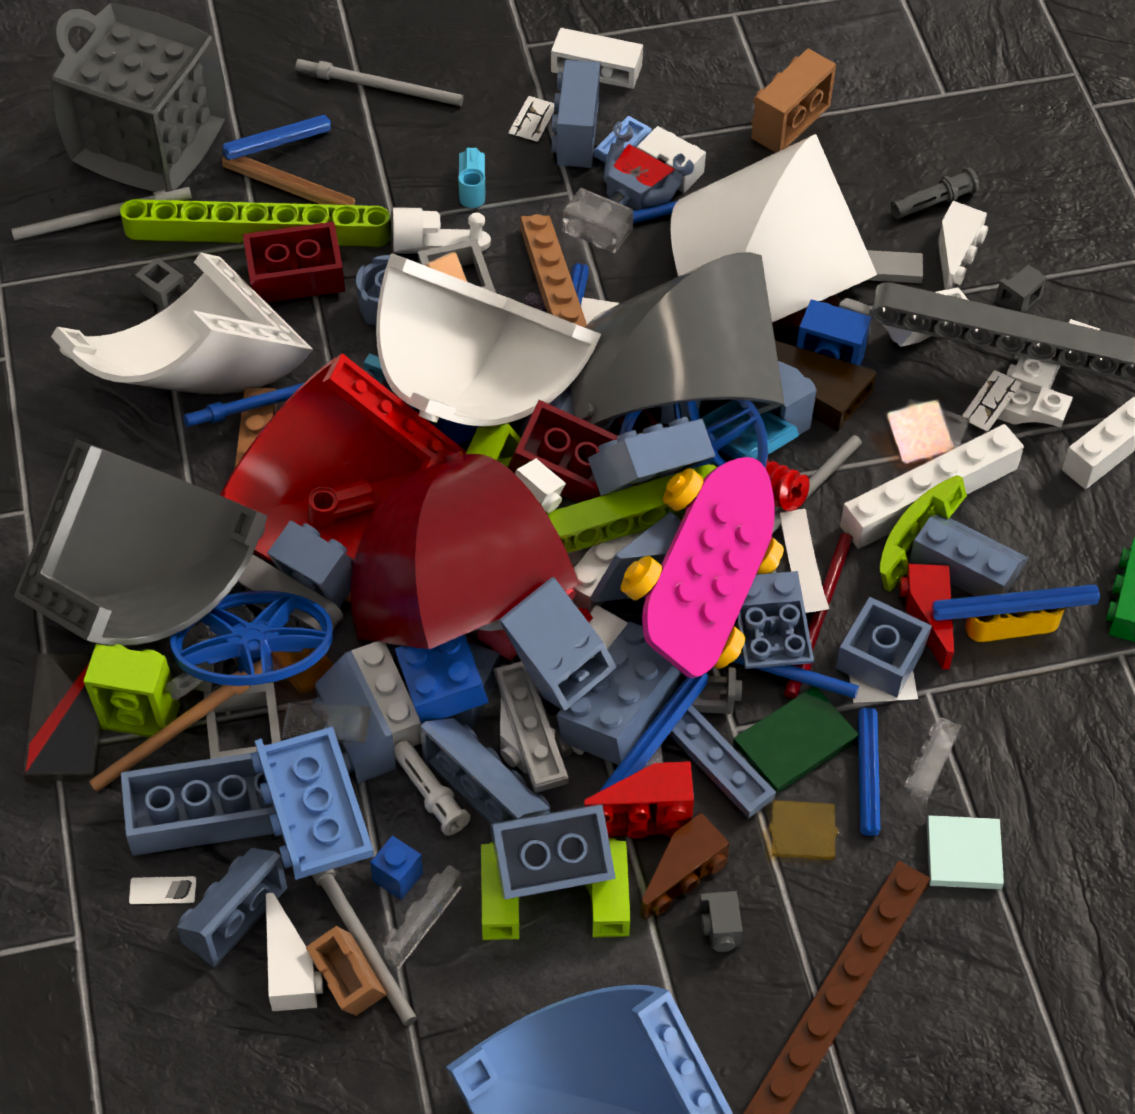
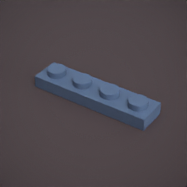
(722, 763)

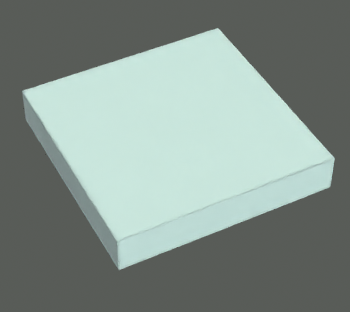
(964, 852)

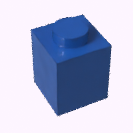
(396, 867)

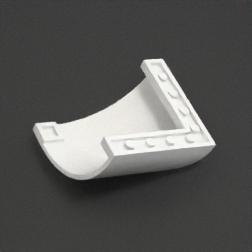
(786, 213)
(203, 343)
(471, 350)

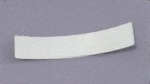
(802, 559)

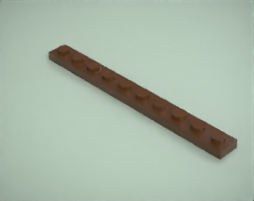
(839, 993)

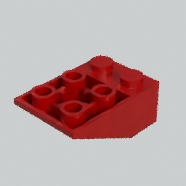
(648, 802)

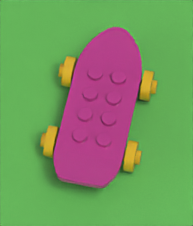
(708, 565)

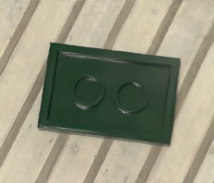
(795, 739)

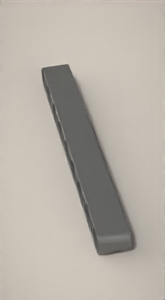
(1005, 330)

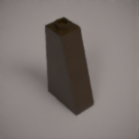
(839, 384)

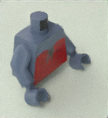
(638, 178)

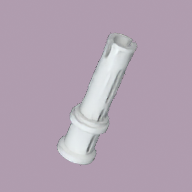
(438, 798)

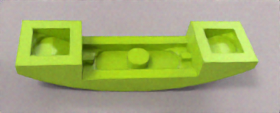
(939, 500)

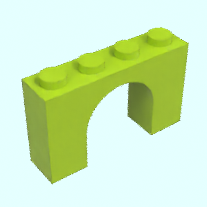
(608, 899)

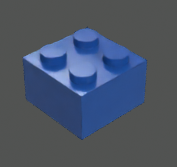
(834, 332)
(442, 679)

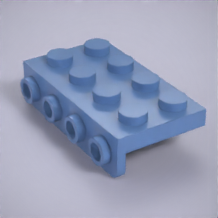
(312, 803)

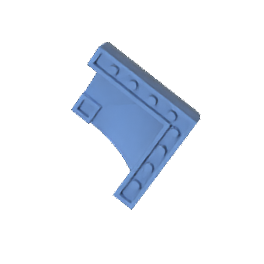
(592, 1055)

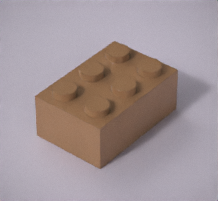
(793, 100)

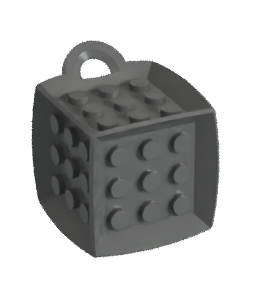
(137, 95)

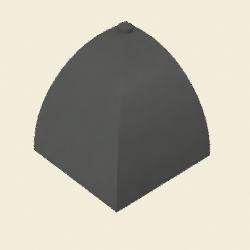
(684, 343)
(134, 550)

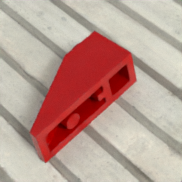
(921, 588)

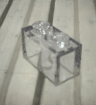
(597, 220)

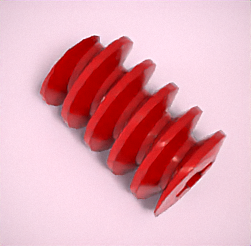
(788, 486)

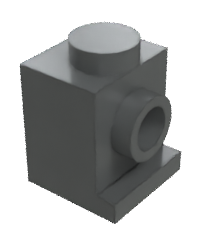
(160, 283)
(1021, 289)
(721, 920)

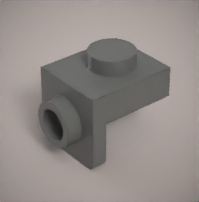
(719, 694)

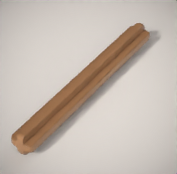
(287, 181)

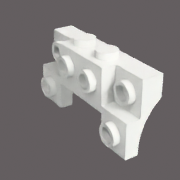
(1034, 398)

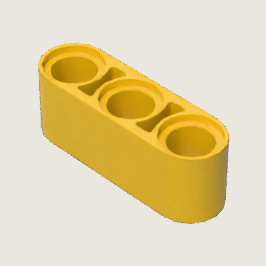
(1008, 626)

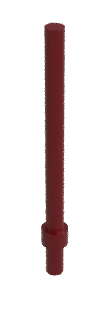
(818, 617)

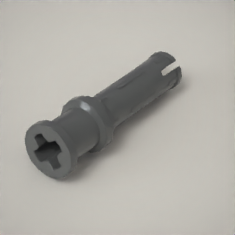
(947, 189)

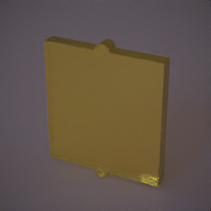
(803, 830)

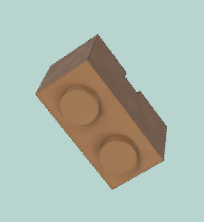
(346, 971)

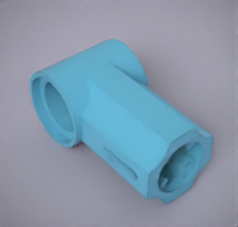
(471, 178)

